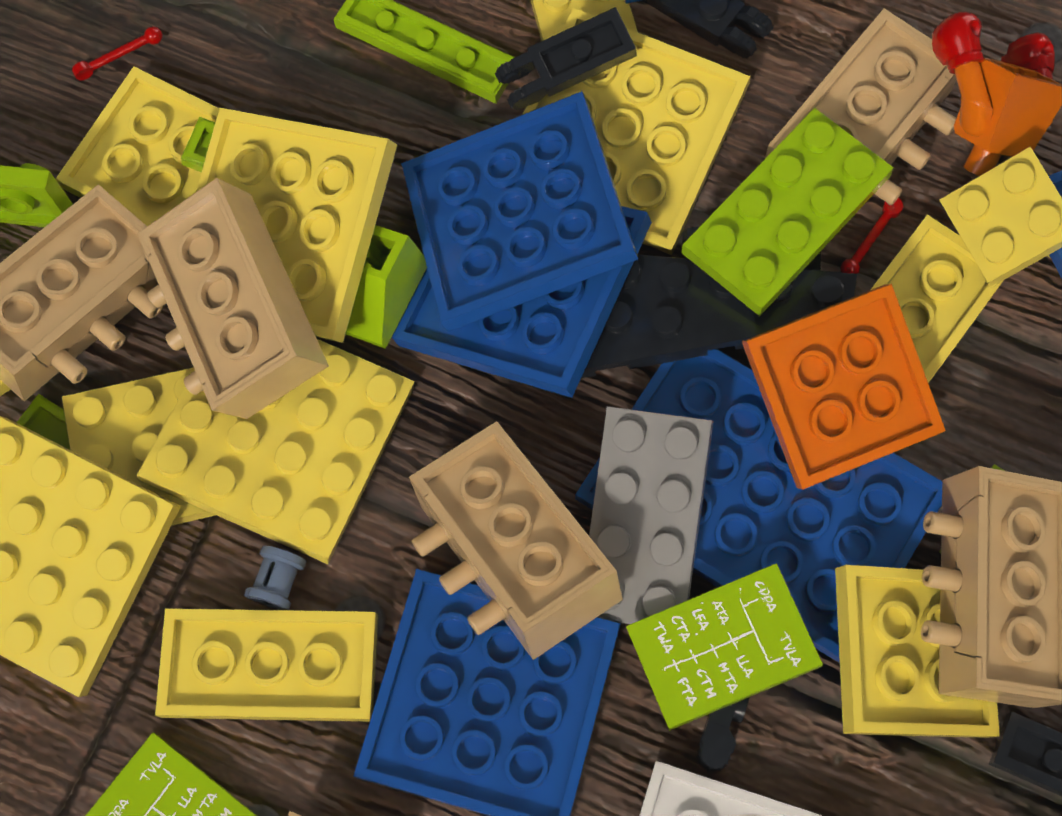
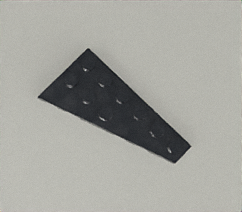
(679, 312)

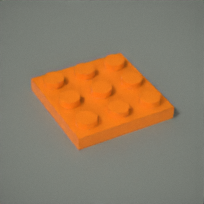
(843, 386)

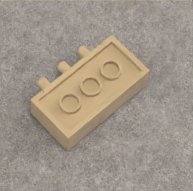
(884, 94)
(70, 291)
(230, 301)
(513, 542)
(998, 588)

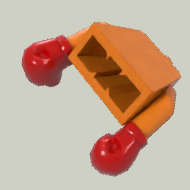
(1002, 101)

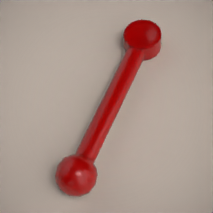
(84, 70)
(889, 211)

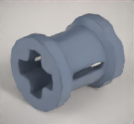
(275, 578)

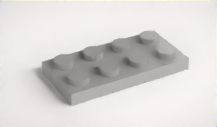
(650, 507)

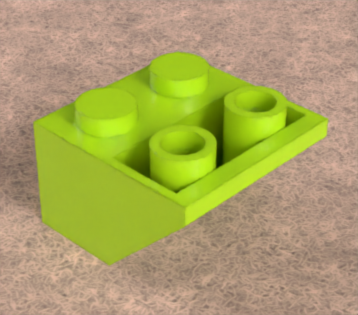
(386, 286)

